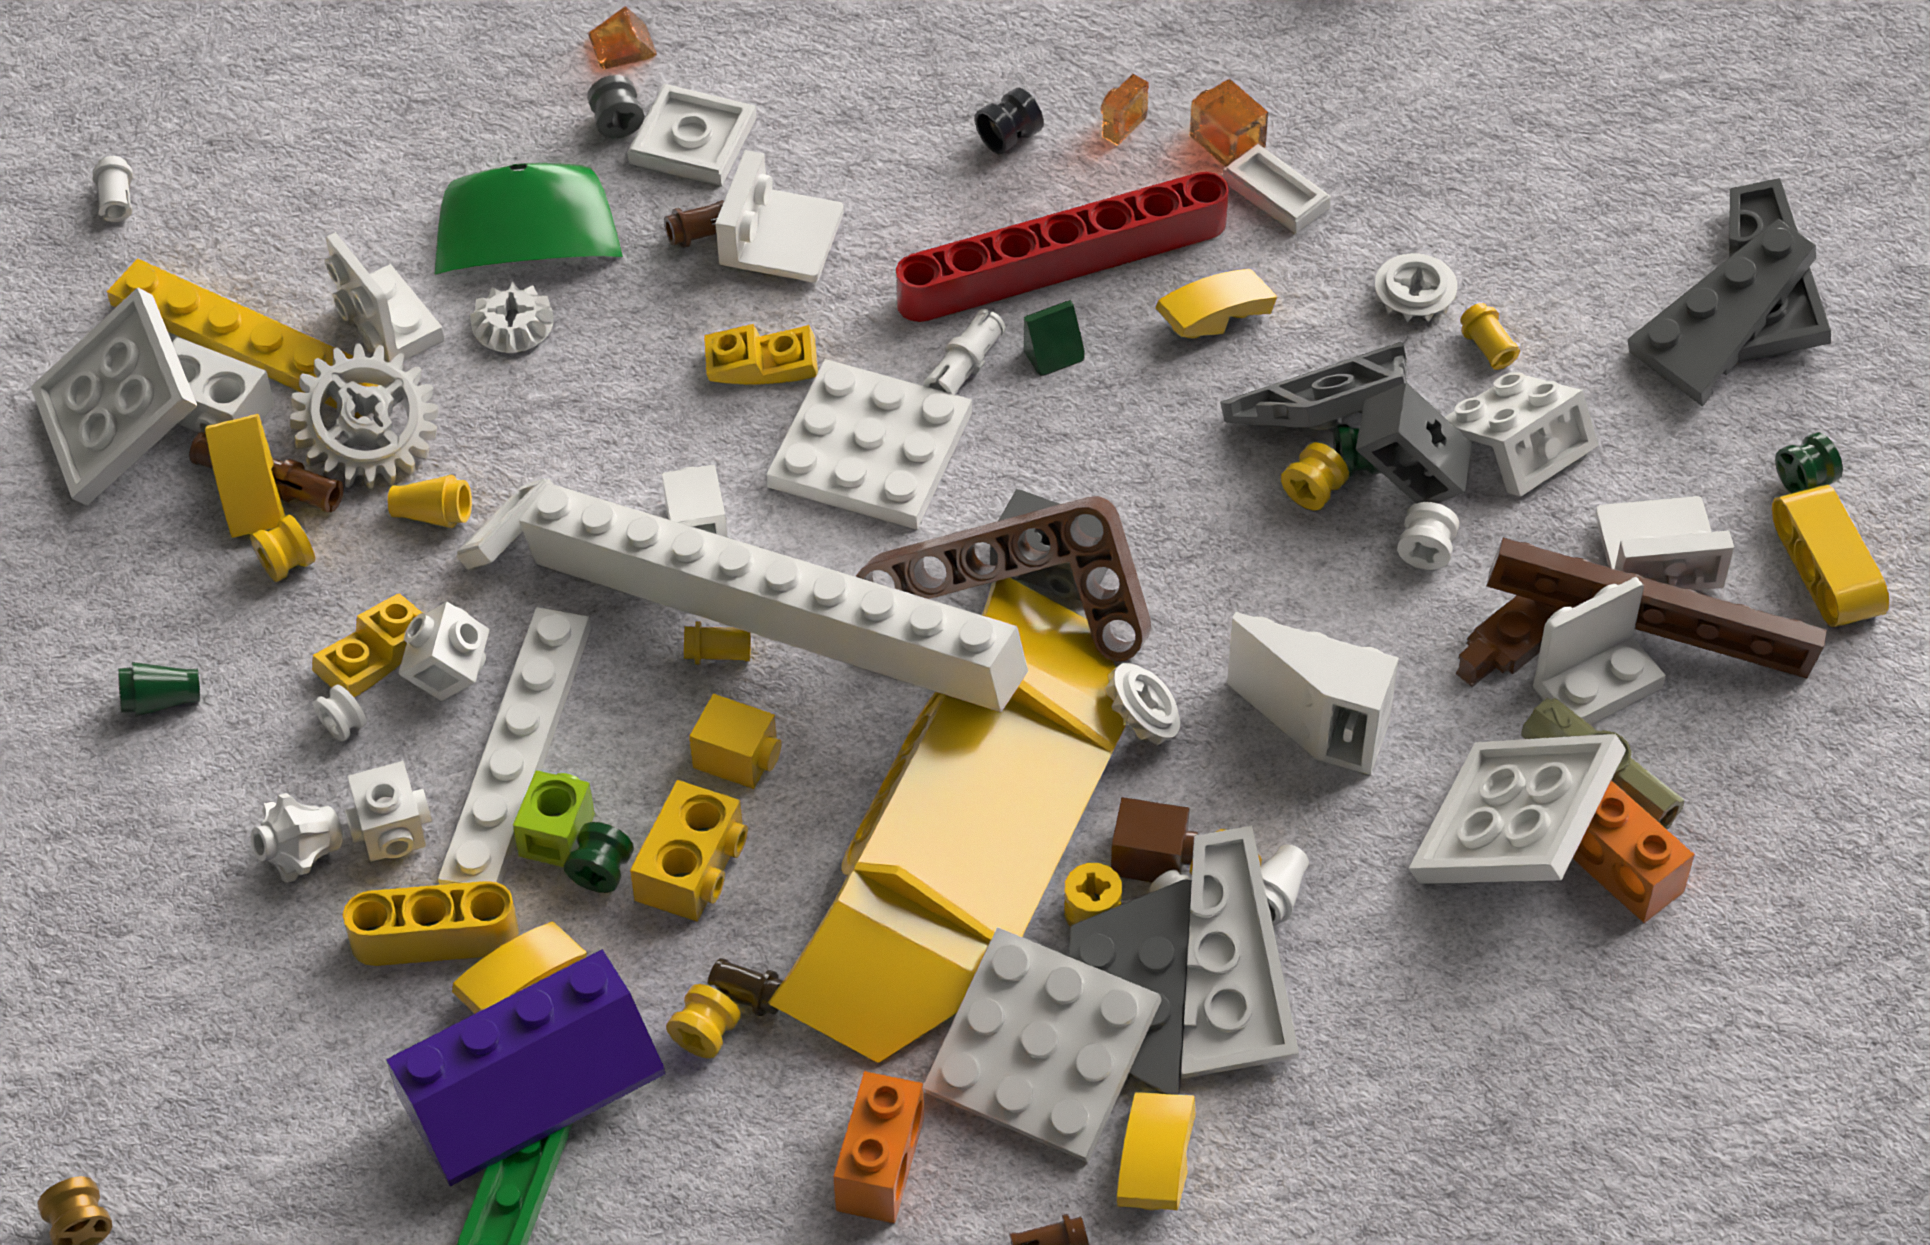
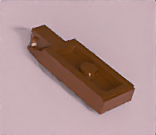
(1505, 639)

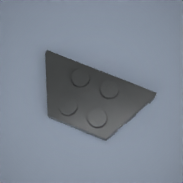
(1323, 395)
(1148, 947)

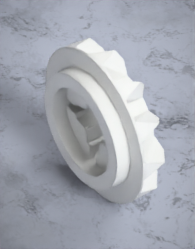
(1400, 273)
(529, 327)
(1143, 703)

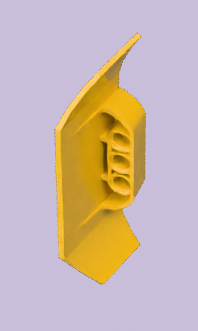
(959, 838)

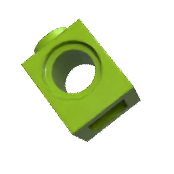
(548, 837)

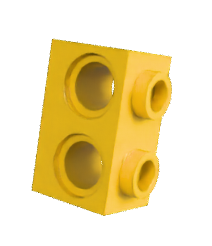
(678, 848)

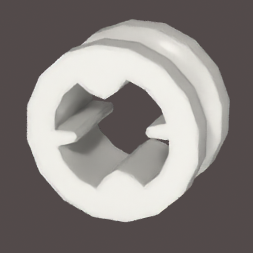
(339, 712)

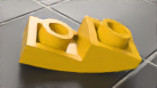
(1209, 302)
(750, 359)
(244, 475)
(369, 652)
(517, 966)
(1155, 1151)

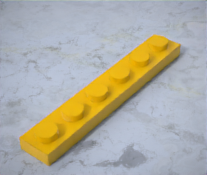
(227, 326)

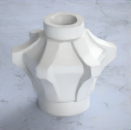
(295, 836)

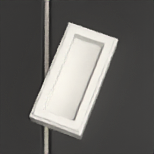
(1276, 189)
(500, 528)

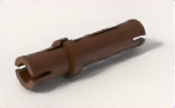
(290, 479)

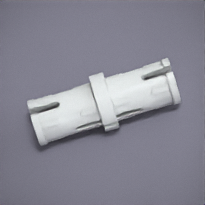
(966, 353)

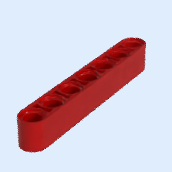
(1061, 246)

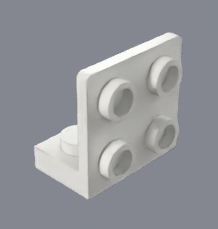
(774, 228)
(380, 305)
(1530, 425)
(1666, 542)
(1592, 656)

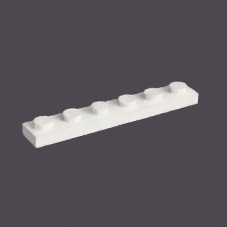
(516, 747)

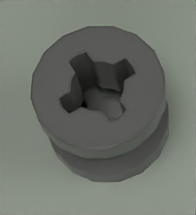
(615, 106)

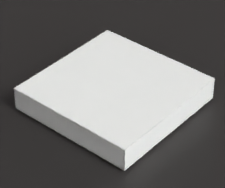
(692, 135)

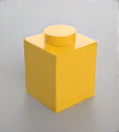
(734, 741)

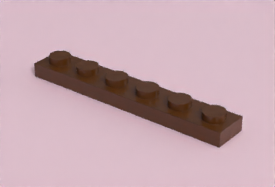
(1663, 608)

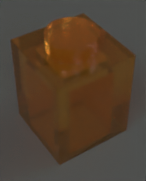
(1227, 122)

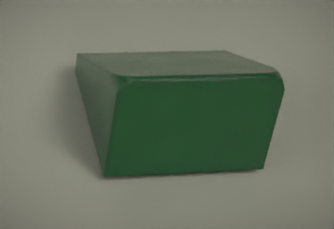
(1053, 338)

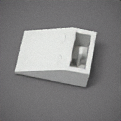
(1315, 688)

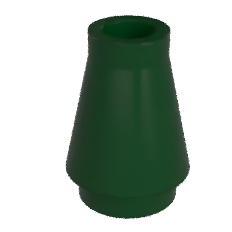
(155, 687)

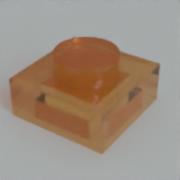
(1124, 109)

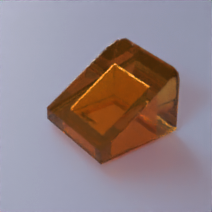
(621, 40)

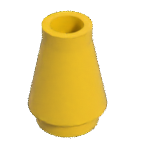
(433, 501)

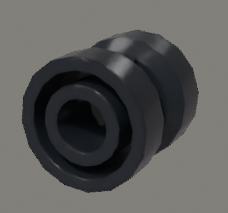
(1012, 118)

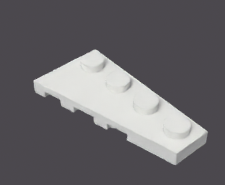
(1234, 972)

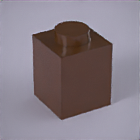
(1151, 839)

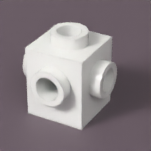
(444, 651)
(387, 812)

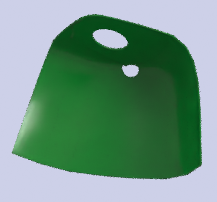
(524, 216)

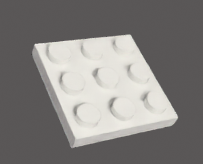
(113, 396)
(870, 444)
(1518, 810)
(1042, 1044)

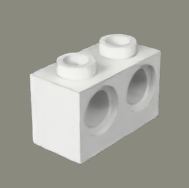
(221, 386)

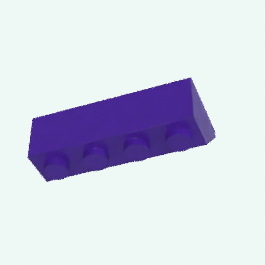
(525, 1067)

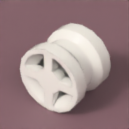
(1428, 536)

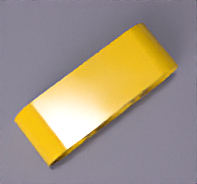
(1830, 556)
(405, 910)

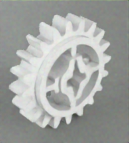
(341, 384)

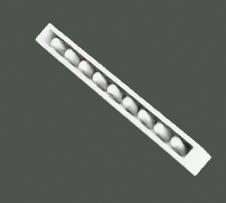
(777, 596)

